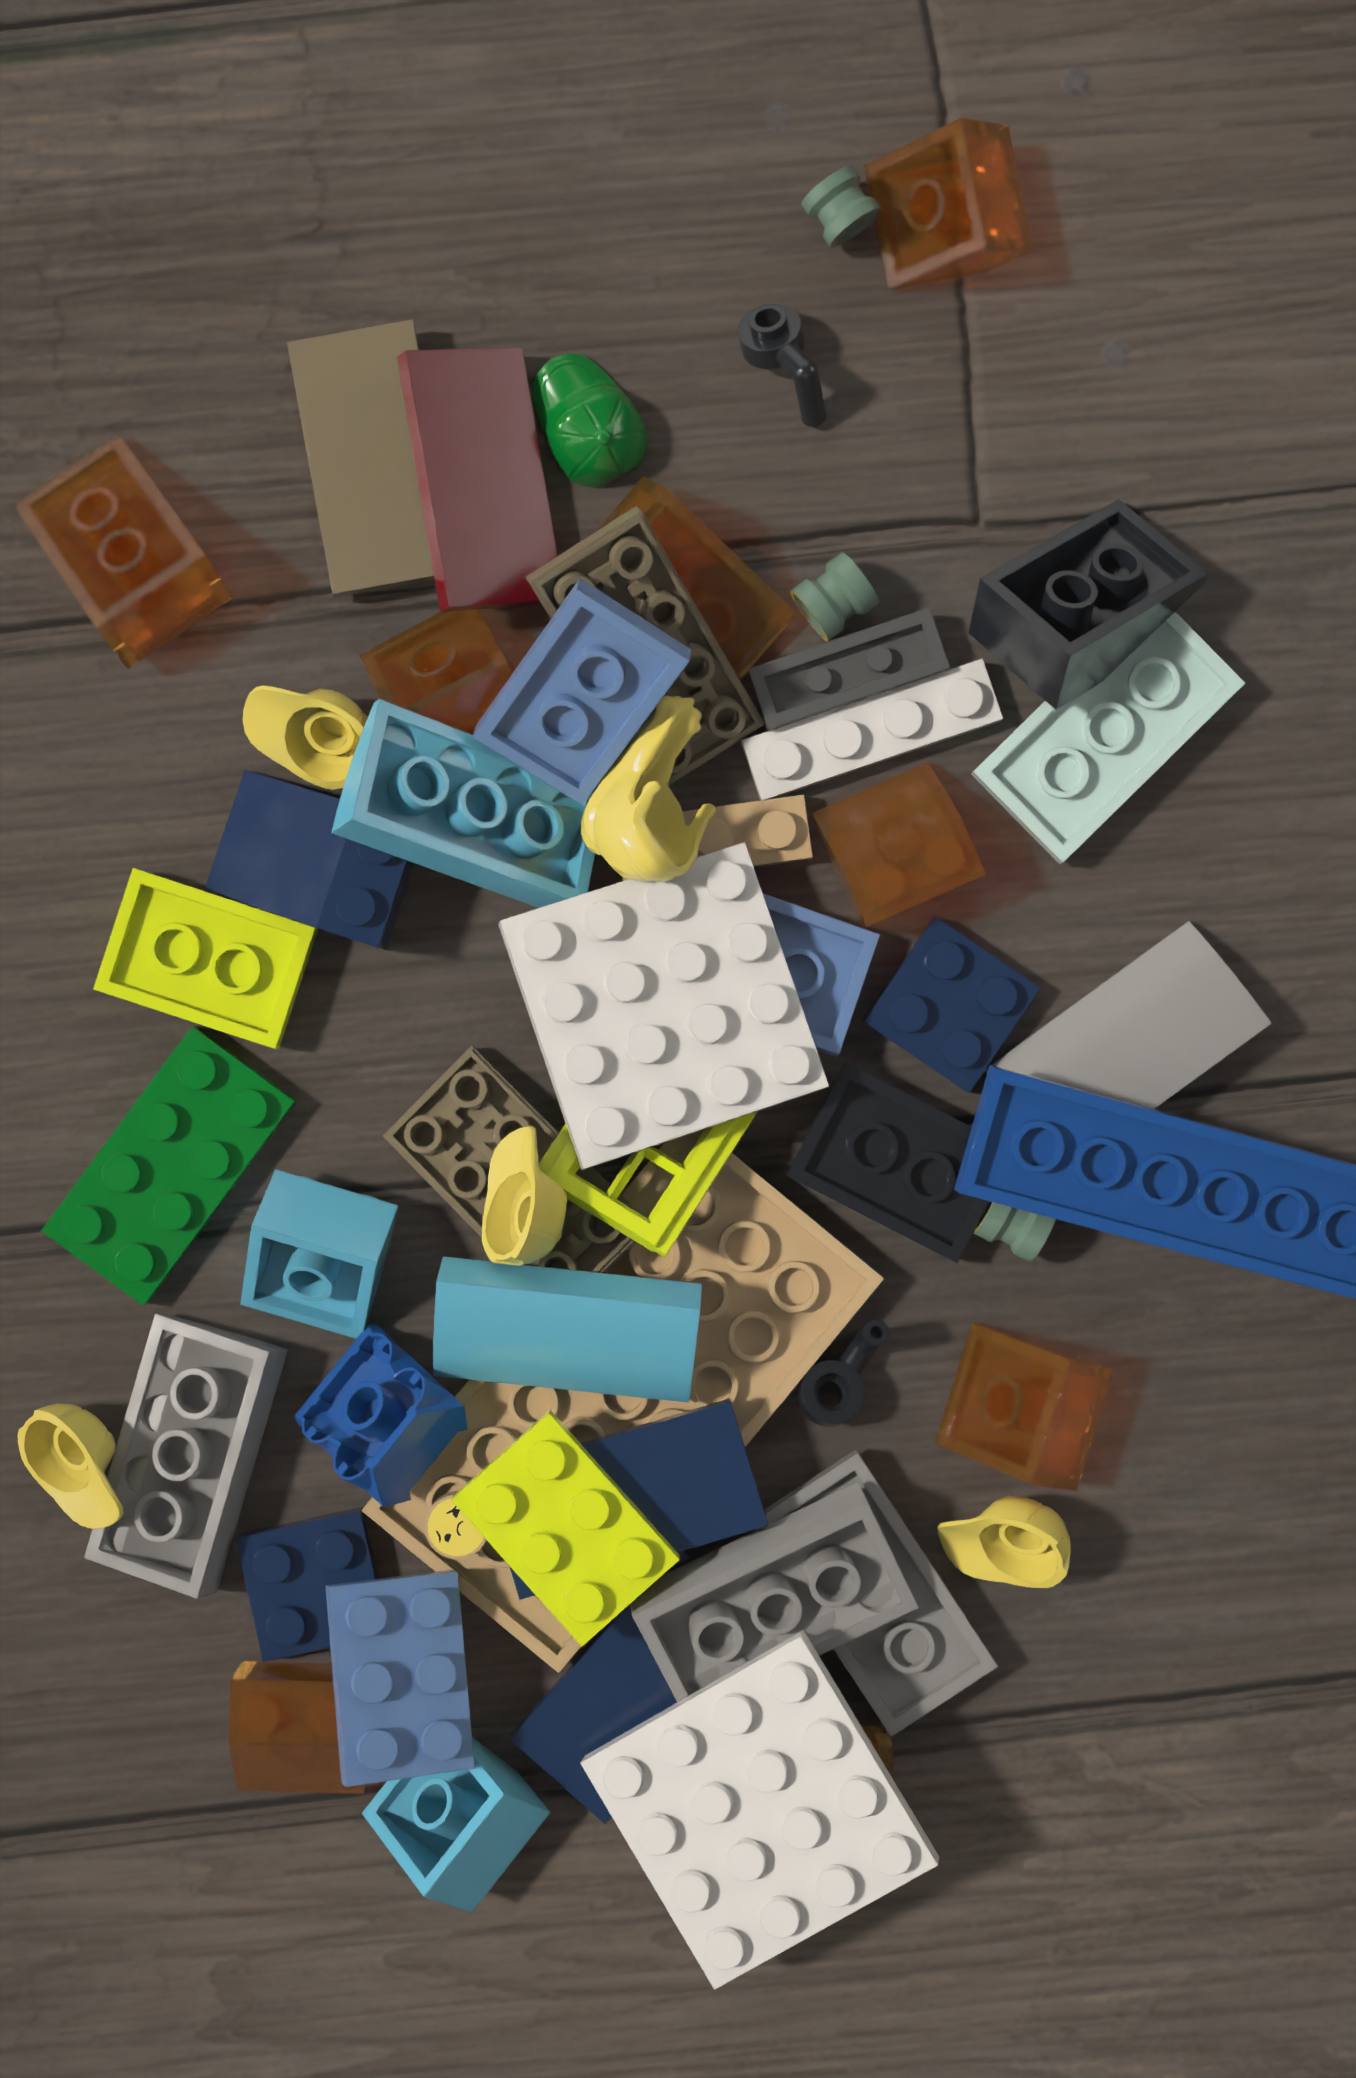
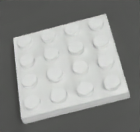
(663, 1006)
(760, 1810)

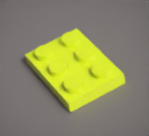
(205, 958)
(565, 1528)

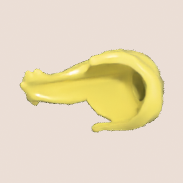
(633, 811)

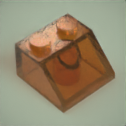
(949, 204)
(441, 669)
(898, 845)
(1024, 1408)
(285, 1728)

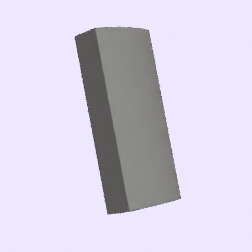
(1146, 1025)
(187, 1453)
(807, 1572)

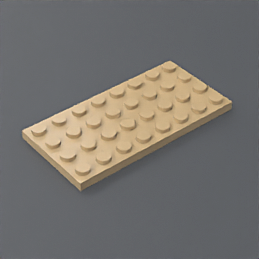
(768, 1311)

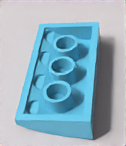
(461, 810)
(565, 1329)

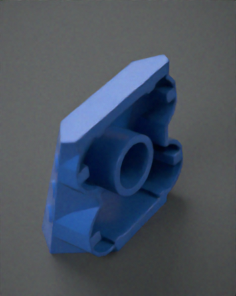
(381, 1417)

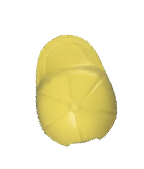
(305, 732)
(522, 1203)
(68, 1458)
(1010, 1544)

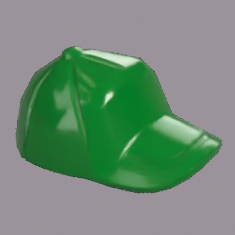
(587, 421)

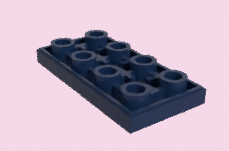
(684, 1476)
(594, 1702)

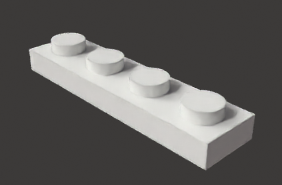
(871, 730)

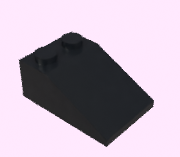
(1082, 601)

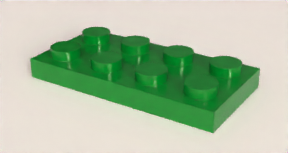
(169, 1165)

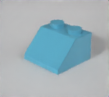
(317, 1253)
(457, 1827)

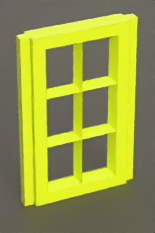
(679, 1199)

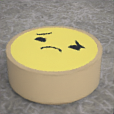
(450, 1530)

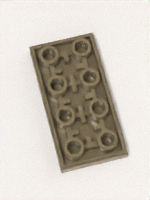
(362, 456)
(636, 572)
(451, 1145)

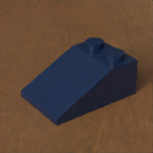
(288, 862)

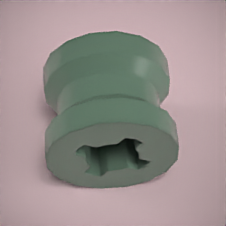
(841, 206)

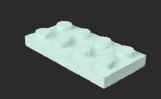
(1081, 762)

